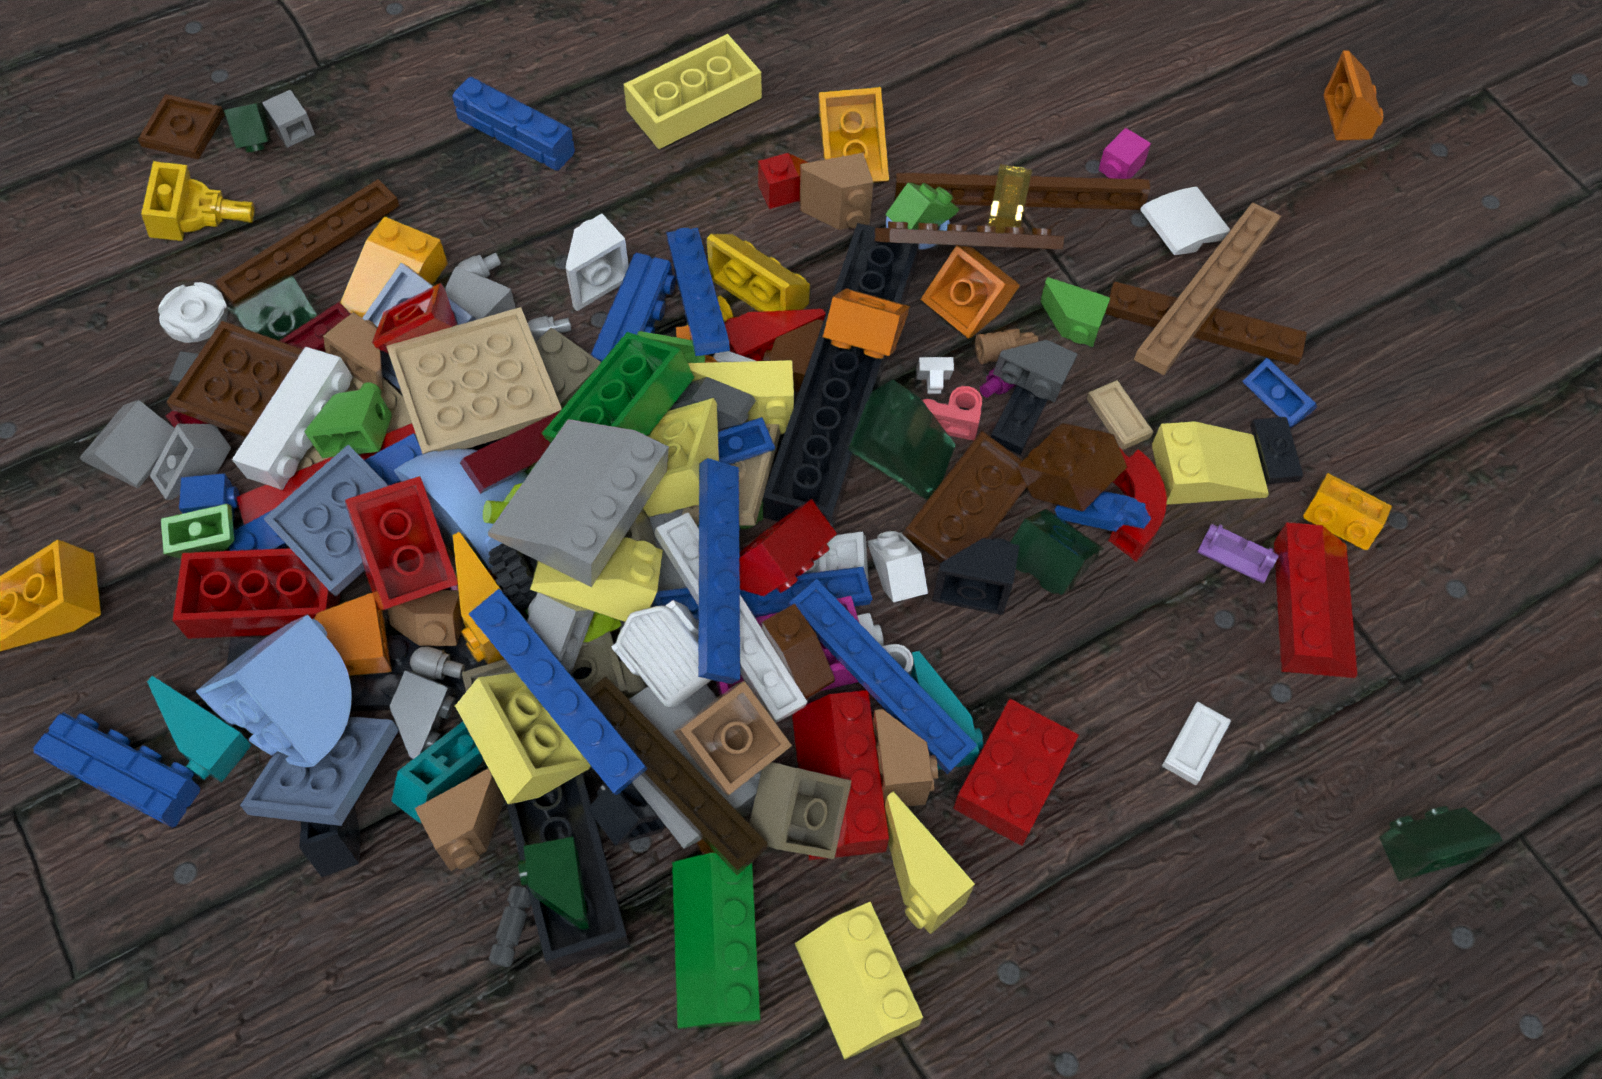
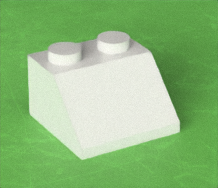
(595, 261)

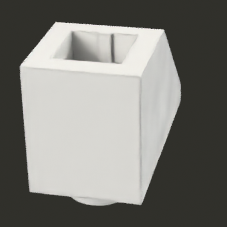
(898, 566)

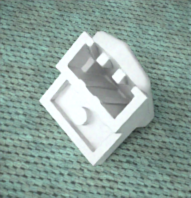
(663, 651)

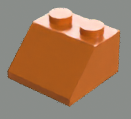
(1352, 100)
(969, 291)
(865, 323)

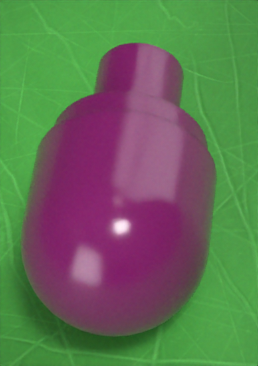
(994, 385)

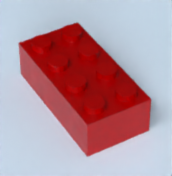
(246, 593)

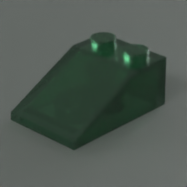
(903, 439)

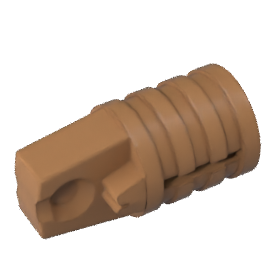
(991, 344)

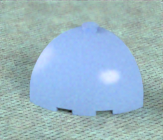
(456, 499)
(286, 693)

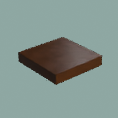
(181, 126)

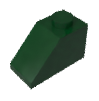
(248, 126)
(555, 878)

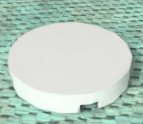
(192, 312)

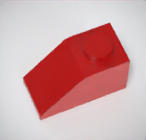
(780, 179)

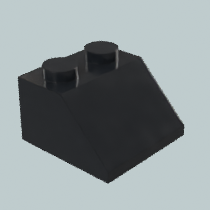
(978, 576)

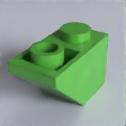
(922, 205)

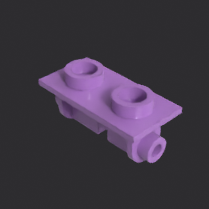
(1237, 553)

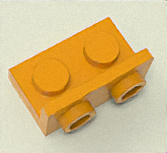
(1347, 512)

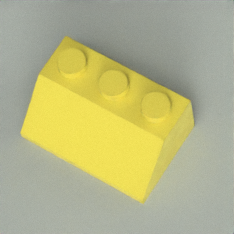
(518, 738)
(858, 981)

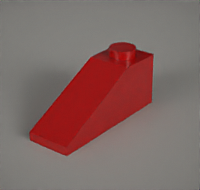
(756, 331)

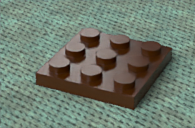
(233, 378)

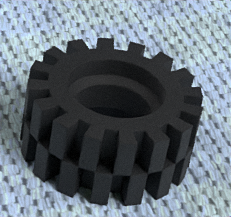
(514, 574)

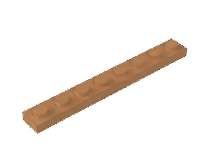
(1206, 289)

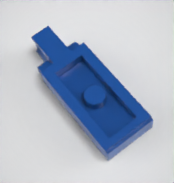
(1108, 512)

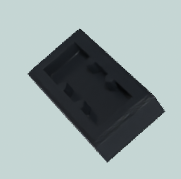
(1276, 450)

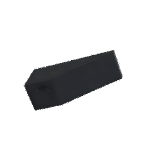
(331, 846)

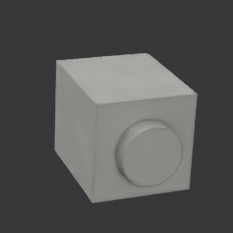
(288, 118)

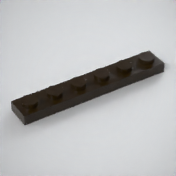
(680, 782)

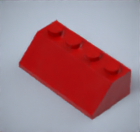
(1314, 602)
(839, 741)

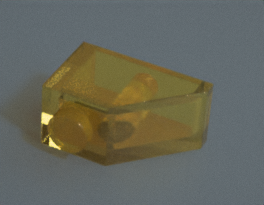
(1009, 197)

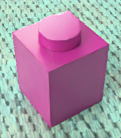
(1124, 155)

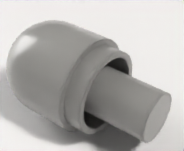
(480, 266)
(541, 325)
(435, 664)

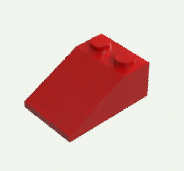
(400, 543)

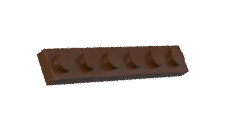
(957, 235)
(309, 241)
(1219, 328)

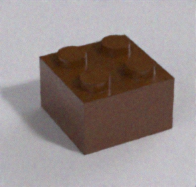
(1072, 466)

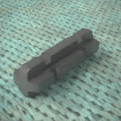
(510, 927)

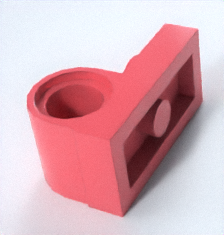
(957, 421)

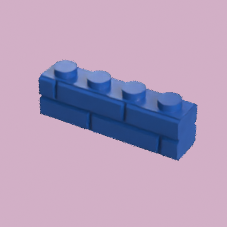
(514, 123)
(637, 302)
(118, 769)

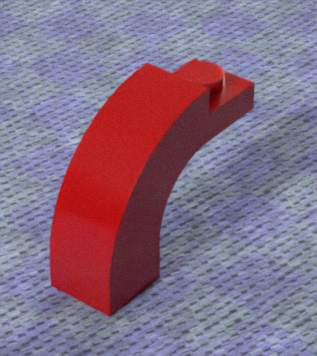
(1145, 484)

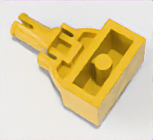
(184, 205)

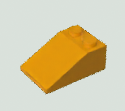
(854, 125)
(382, 254)
(474, 587)
(48, 595)

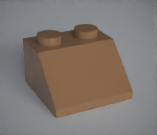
(837, 191)
(732, 738)
(903, 761)
(463, 820)

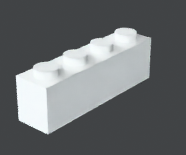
(278, 437)

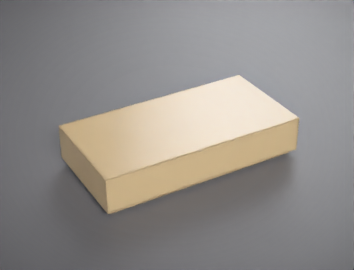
(1119, 414)

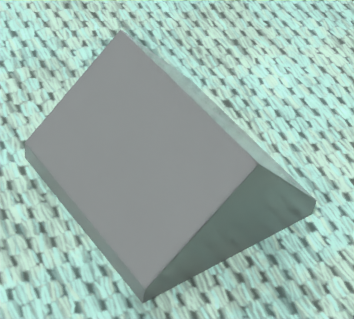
(129, 444)

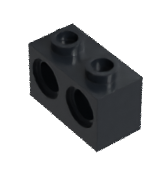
(625, 815)

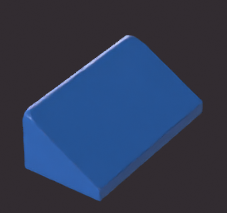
(1279, 392)
(744, 441)

